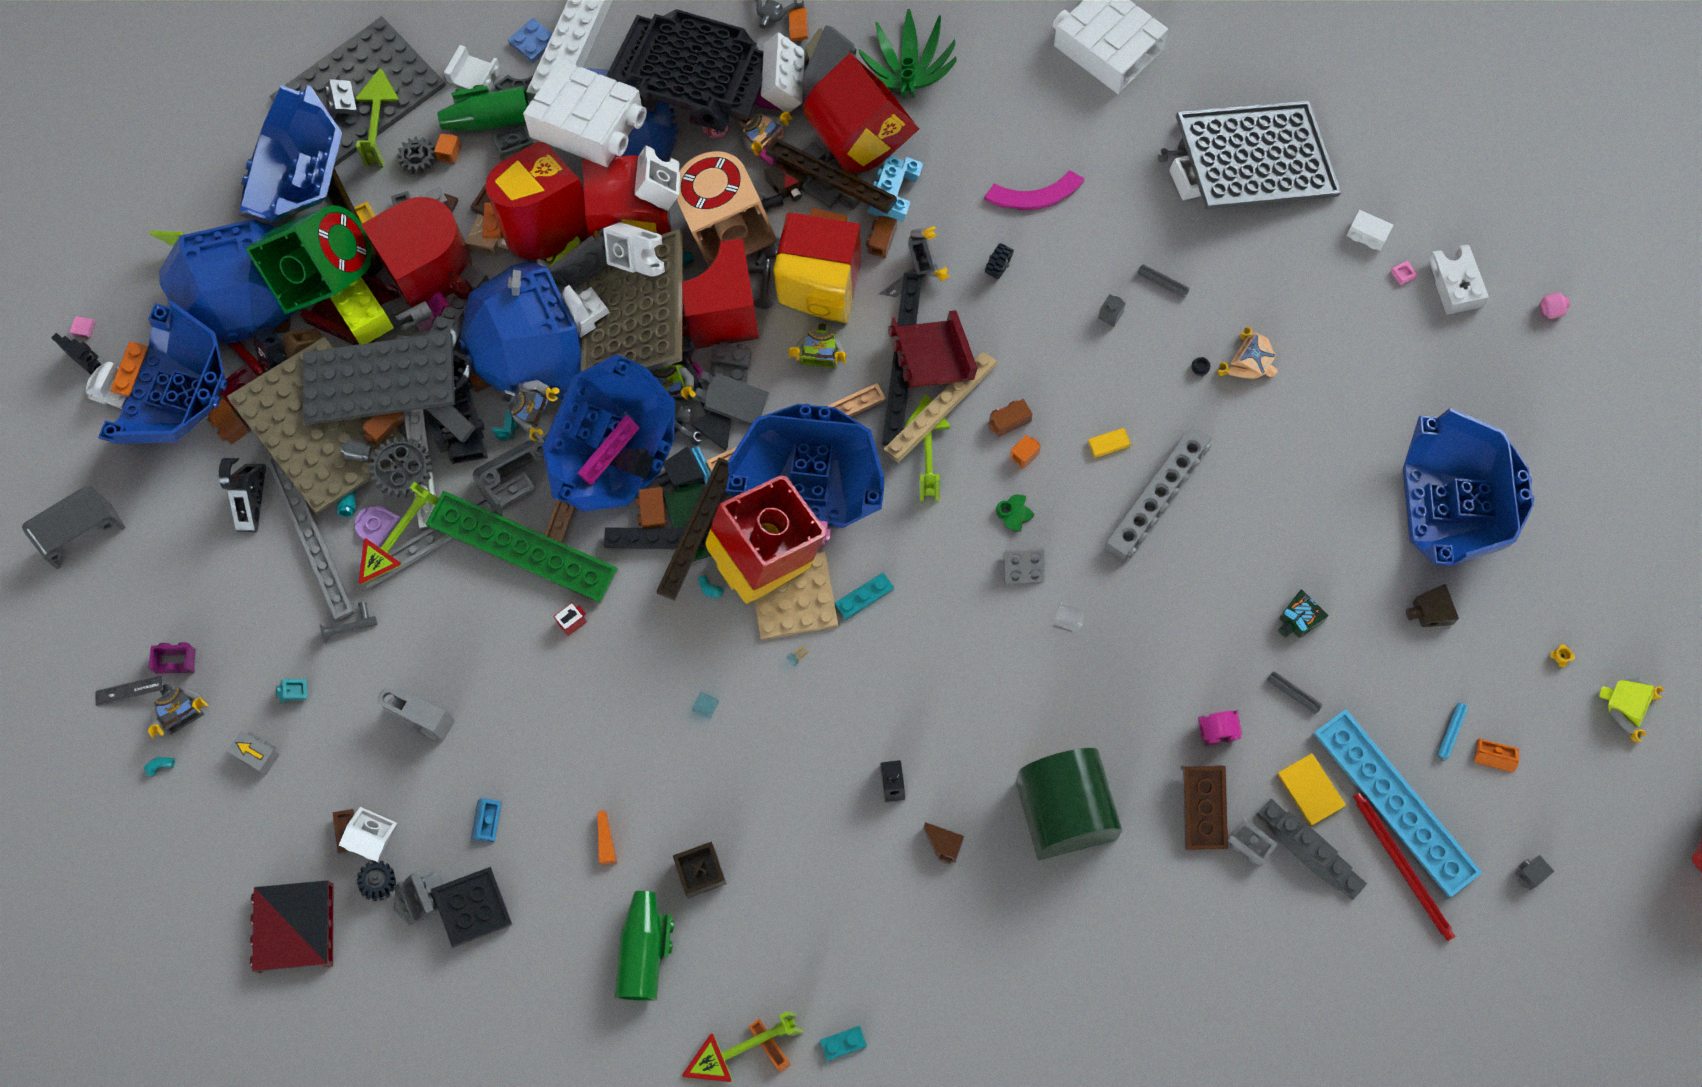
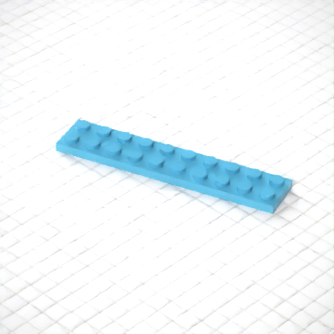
(1397, 803)

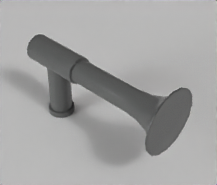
(763, 301)
(366, 621)

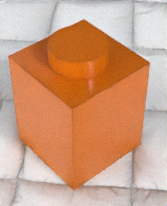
(447, 148)
(1025, 451)

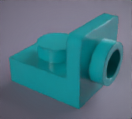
(292, 689)

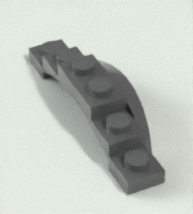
(451, 319)
(1311, 849)

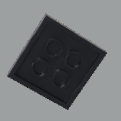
(471, 907)

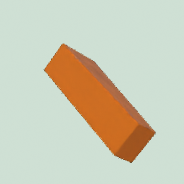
(605, 841)
(770, 1047)

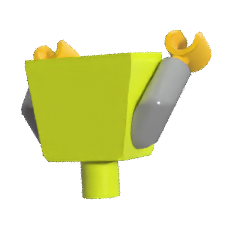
(1630, 703)

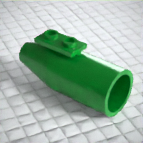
(484, 110)
(641, 946)

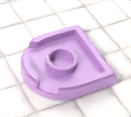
(376, 524)

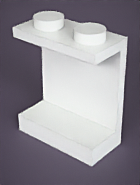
(469, 71)

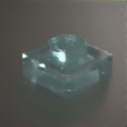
(705, 705)

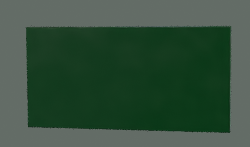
(681, 505)

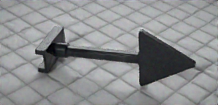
(712, 425)

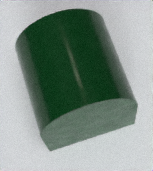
(1068, 802)

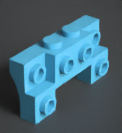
(890, 180)

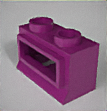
(167, 649)

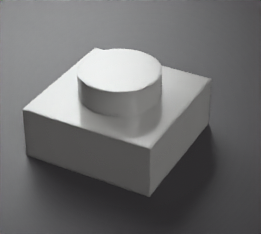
(515, 282)

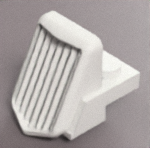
(584, 309)
(100, 383)

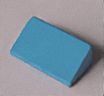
(486, 820)

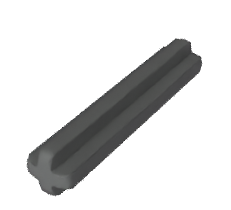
(1163, 280)
(1295, 692)

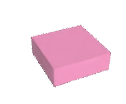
(1403, 273)
(82, 327)

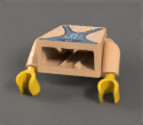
(1252, 358)

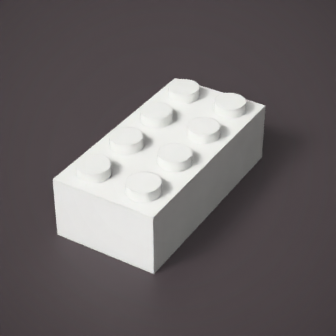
(782, 73)

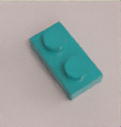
(843, 1043)

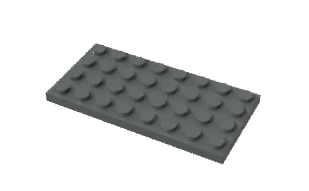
(378, 378)

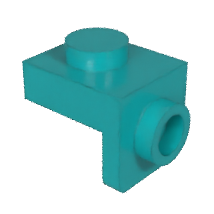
(508, 430)

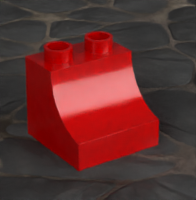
(720, 300)

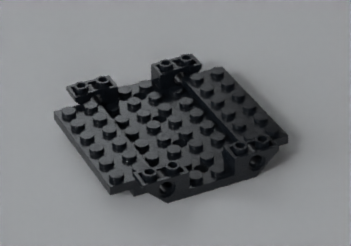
(721, 65)

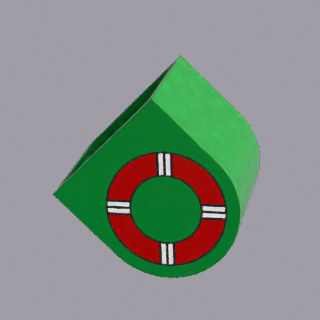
(312, 257)

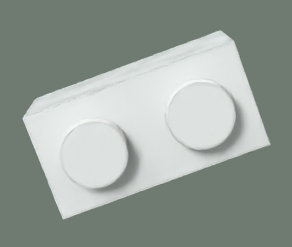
(1369, 230)

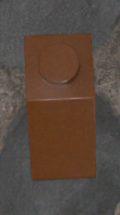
(944, 842)

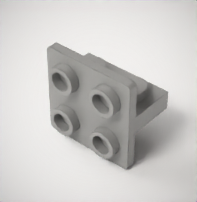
(1024, 565)

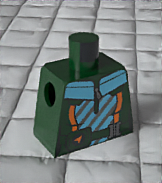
(1301, 616)

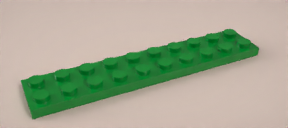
(521, 546)

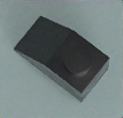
(634, 462)

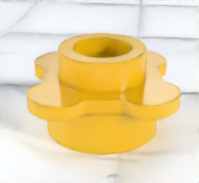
(1568, 655)

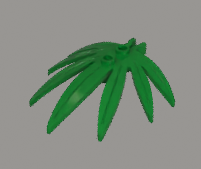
(911, 75)

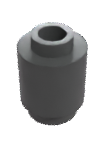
(356, 451)

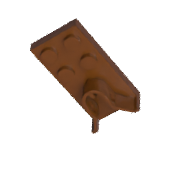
(1205, 807)

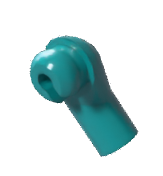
(709, 589)
(151, 766)

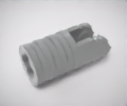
(419, 313)

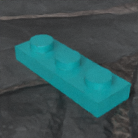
(864, 596)

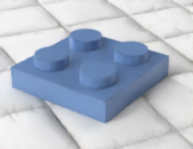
(531, 40)

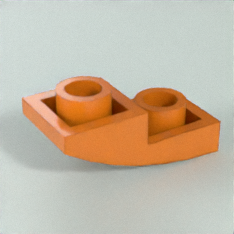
(798, 24)

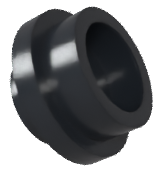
(1200, 366)

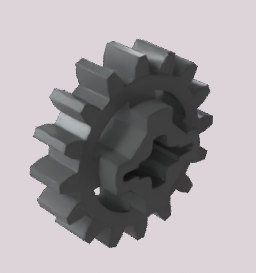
(416, 155)

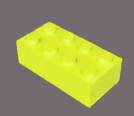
(362, 312)

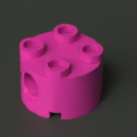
(1220, 726)

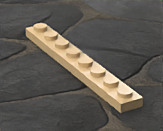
(937, 410)

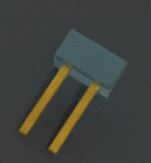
(792, 659)

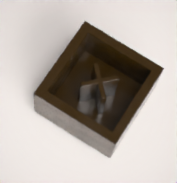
(699, 869)

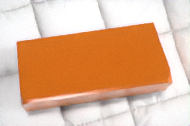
(1496, 755)

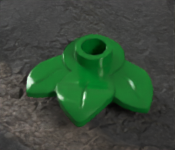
(1017, 512)

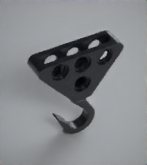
(244, 492)

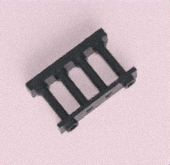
(441, 437)

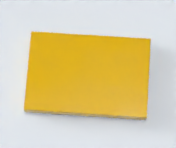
(1311, 789)

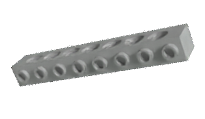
(1193, 439)

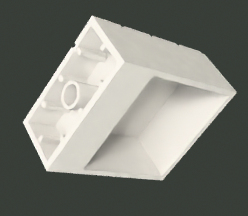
(1110, 39)
(584, 113)

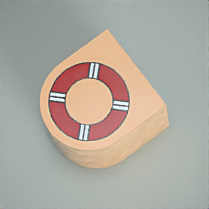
(722, 204)

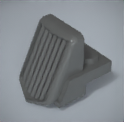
(414, 897)

